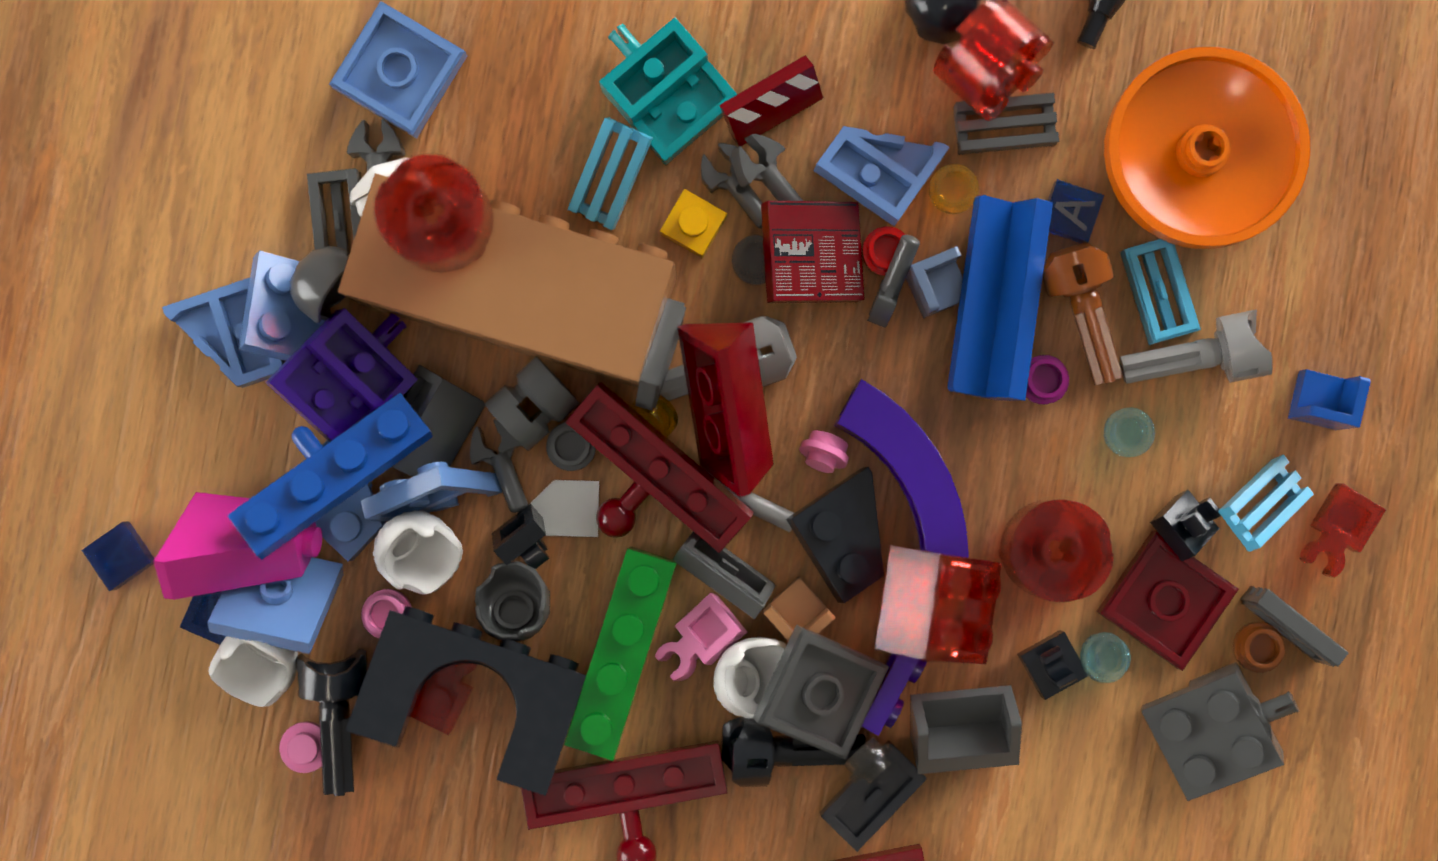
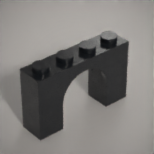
(416, 650)

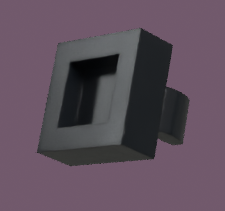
(1187, 524)
(522, 537)
(1052, 664)

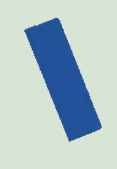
(1000, 298)

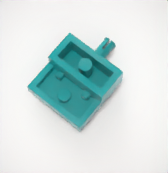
(666, 88)

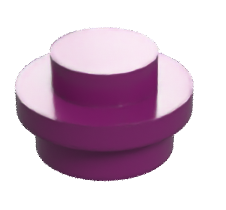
(1046, 380)

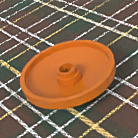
(1207, 148)

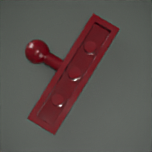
(657, 471)
(627, 787)

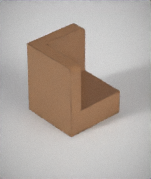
(797, 606)

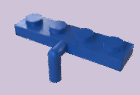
(328, 474)

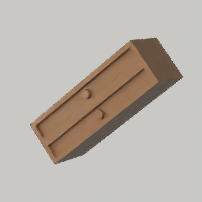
(530, 292)

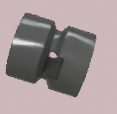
(546, 393)

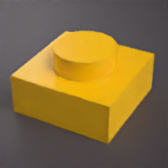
(693, 223)

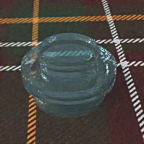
(1129, 432)
(1105, 657)

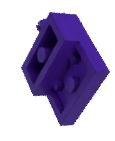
(342, 373)

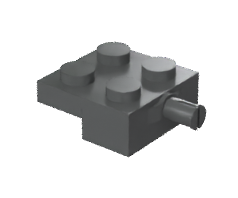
(1217, 731)

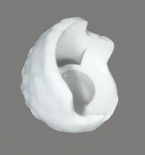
(417, 552)
(253, 670)
(745, 673)

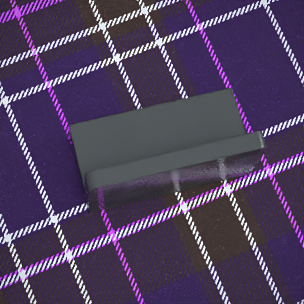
(448, 415)

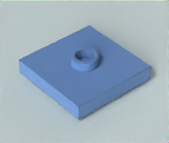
(398, 69)
(280, 612)

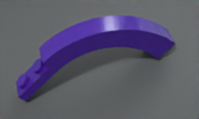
(933, 502)

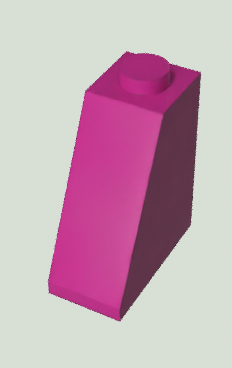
(212, 556)

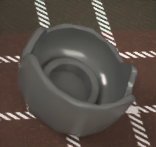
(318, 281)
(512, 602)

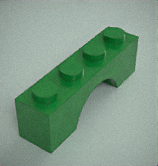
(620, 653)

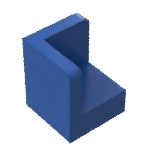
(1329, 400)

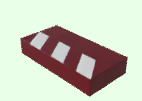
(772, 100)

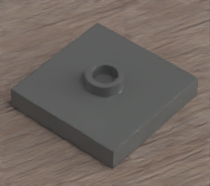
(820, 692)

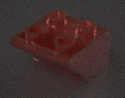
(938, 606)

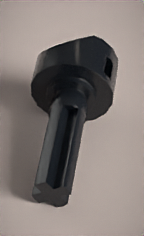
(332, 687)
(753, 751)

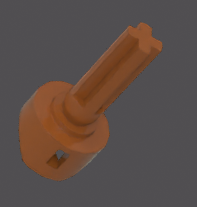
(1086, 303)

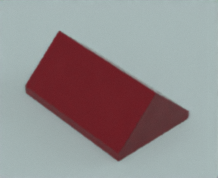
(727, 402)

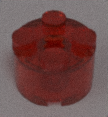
(993, 57)
(412, 195)
(1084, 544)

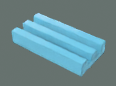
(593, 211)
(1142, 297)
(1286, 485)

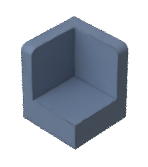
(936, 282)

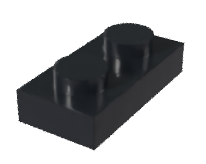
(864, 808)

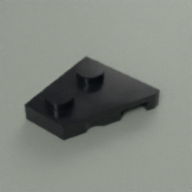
(843, 535)

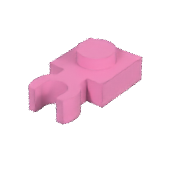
(706, 635)

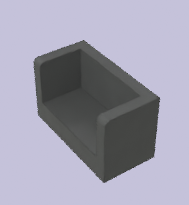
(965, 729)

